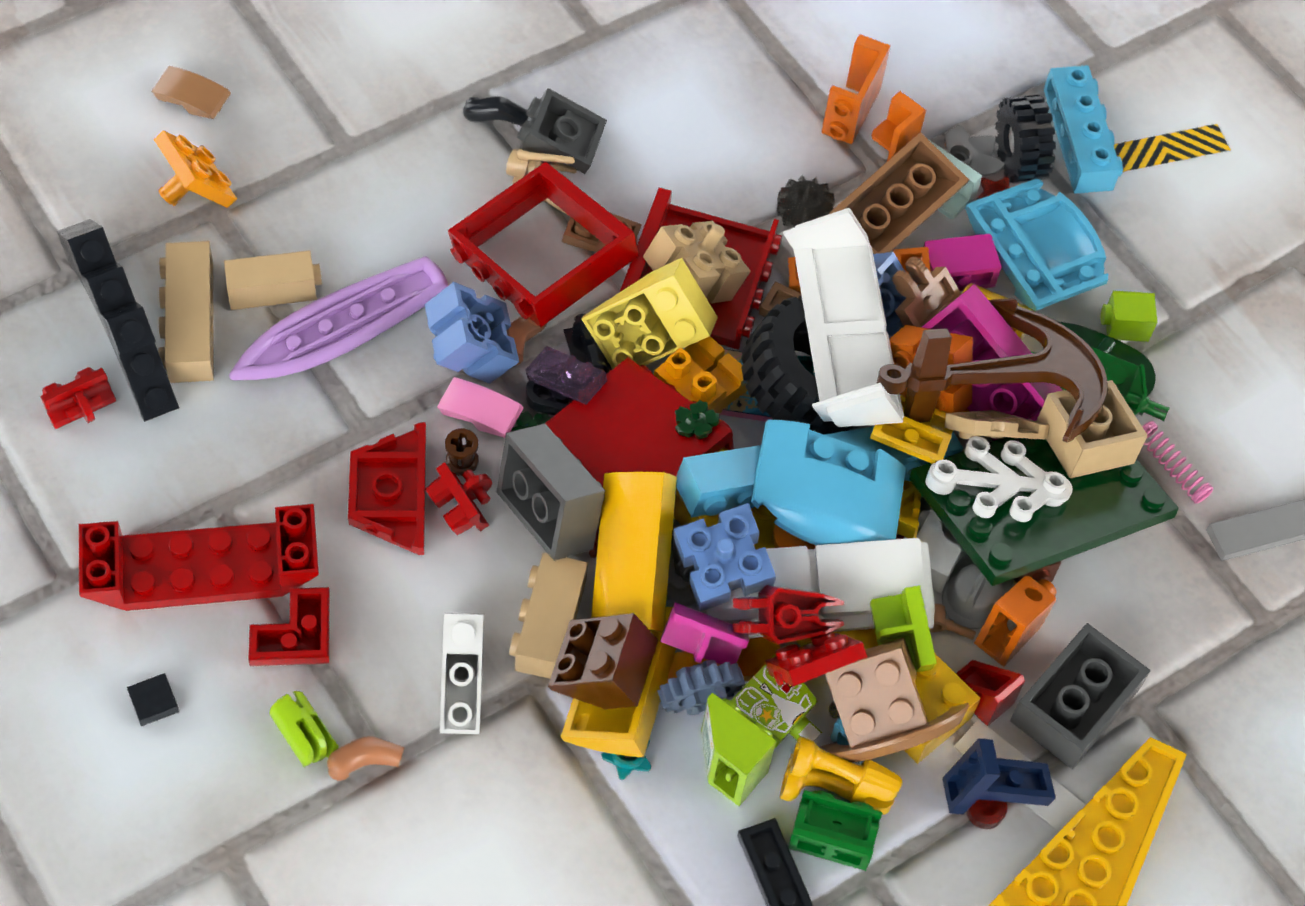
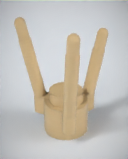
(523, 162)

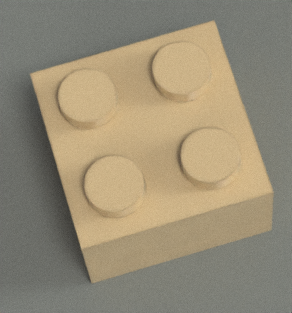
(1106, 444)

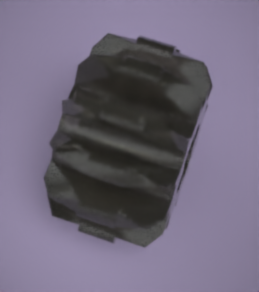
(803, 201)

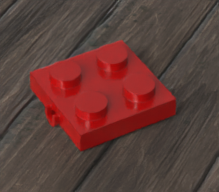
(821, 656)

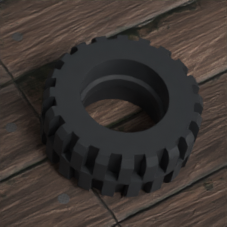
(776, 374)

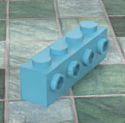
(1082, 129)

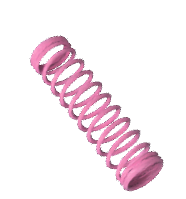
(1203, 491)

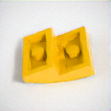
(922, 440)

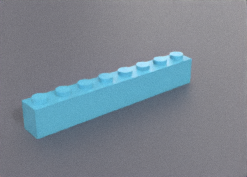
(727, 478)

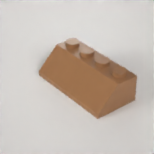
(903, 193)

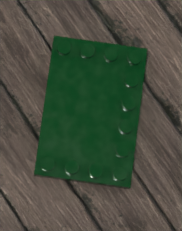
(1098, 512)

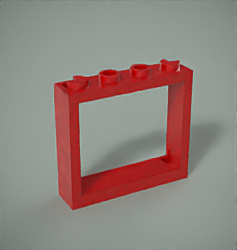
(512, 204)

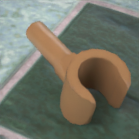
(942, 623)

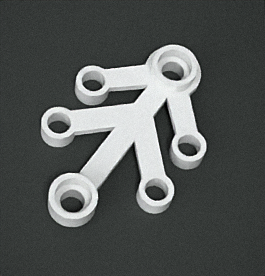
(1047, 487)

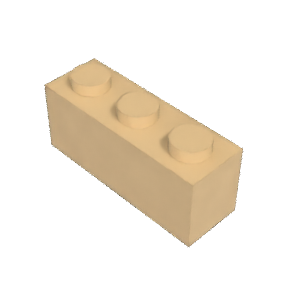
(547, 614)

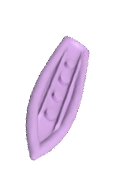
(340, 321)

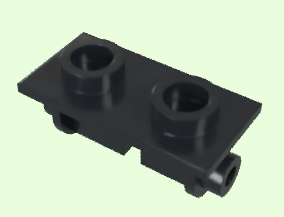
(584, 346)

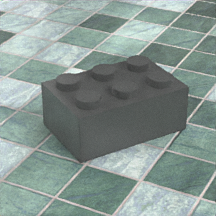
(550, 491)
(1079, 695)

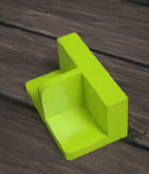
(905, 618)

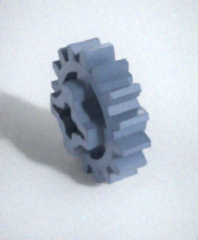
(697, 683)

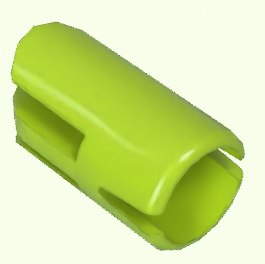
(302, 728)

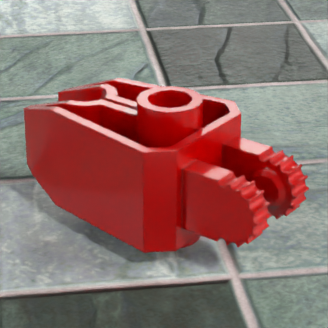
(787, 614)

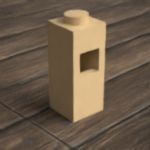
(271, 280)

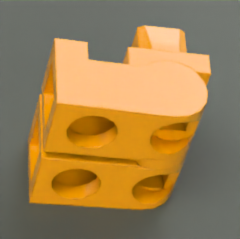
(704, 374)

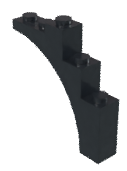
(121, 317)

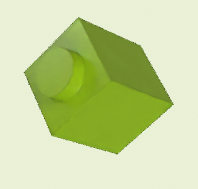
(1130, 315)

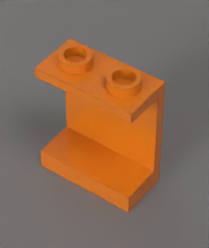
(848, 110)

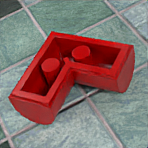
(299, 641)

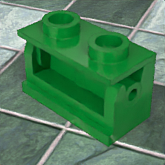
(835, 829)

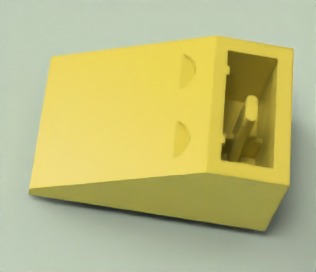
(652, 317)

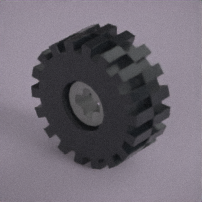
(1025, 138)

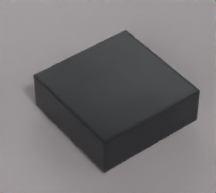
(153, 699)

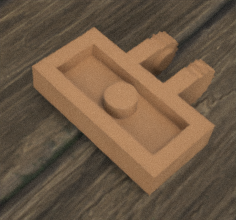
(929, 297)

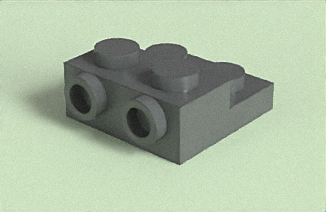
(562, 129)

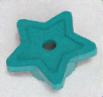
(627, 765)

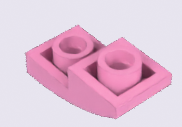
(480, 406)

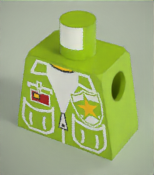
(778, 707)

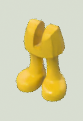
(819, 768)

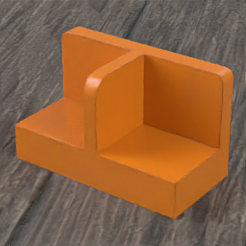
(901, 126)

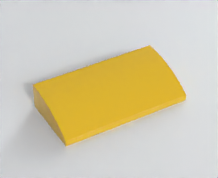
(635, 546)
(622, 729)

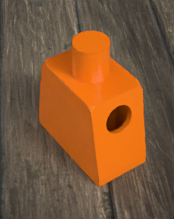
(1027, 607)

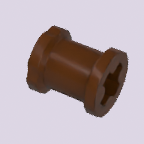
(458, 451)

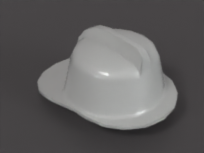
(970, 595)

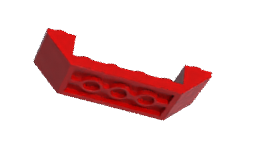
(198, 563)

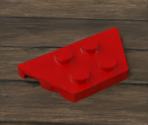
(390, 489)

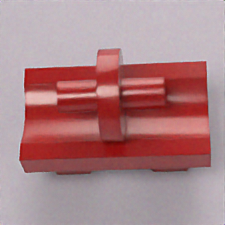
(77, 398)
(449, 486)

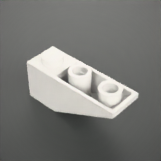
(461, 673)

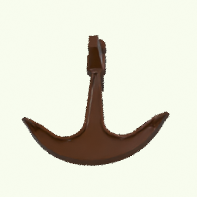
(1063, 362)

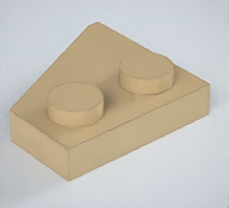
(994, 425)

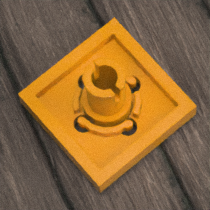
(193, 171)

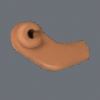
(522, 331)
(360, 753)

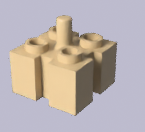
(702, 247)

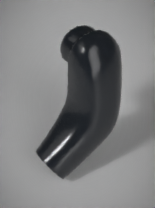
(494, 109)

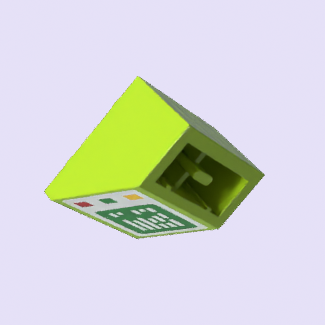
(734, 749)

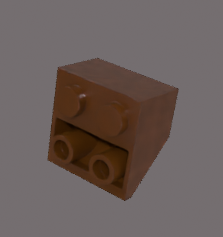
(604, 661)

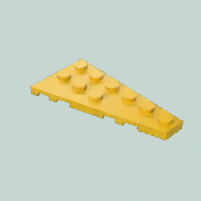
(1106, 842)

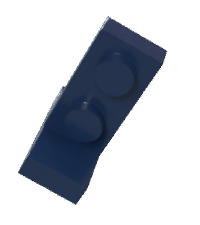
(986, 777)

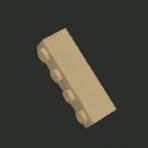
(188, 312)

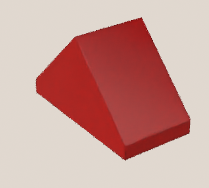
(994, 686)

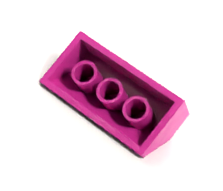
(992, 338)

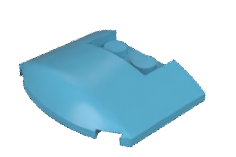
(1041, 243)
(827, 486)

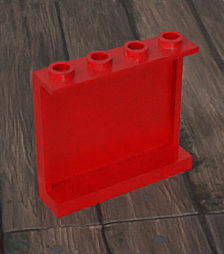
(751, 243)
(632, 426)

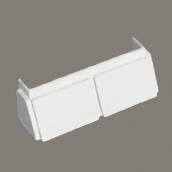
(844, 320)
(847, 572)

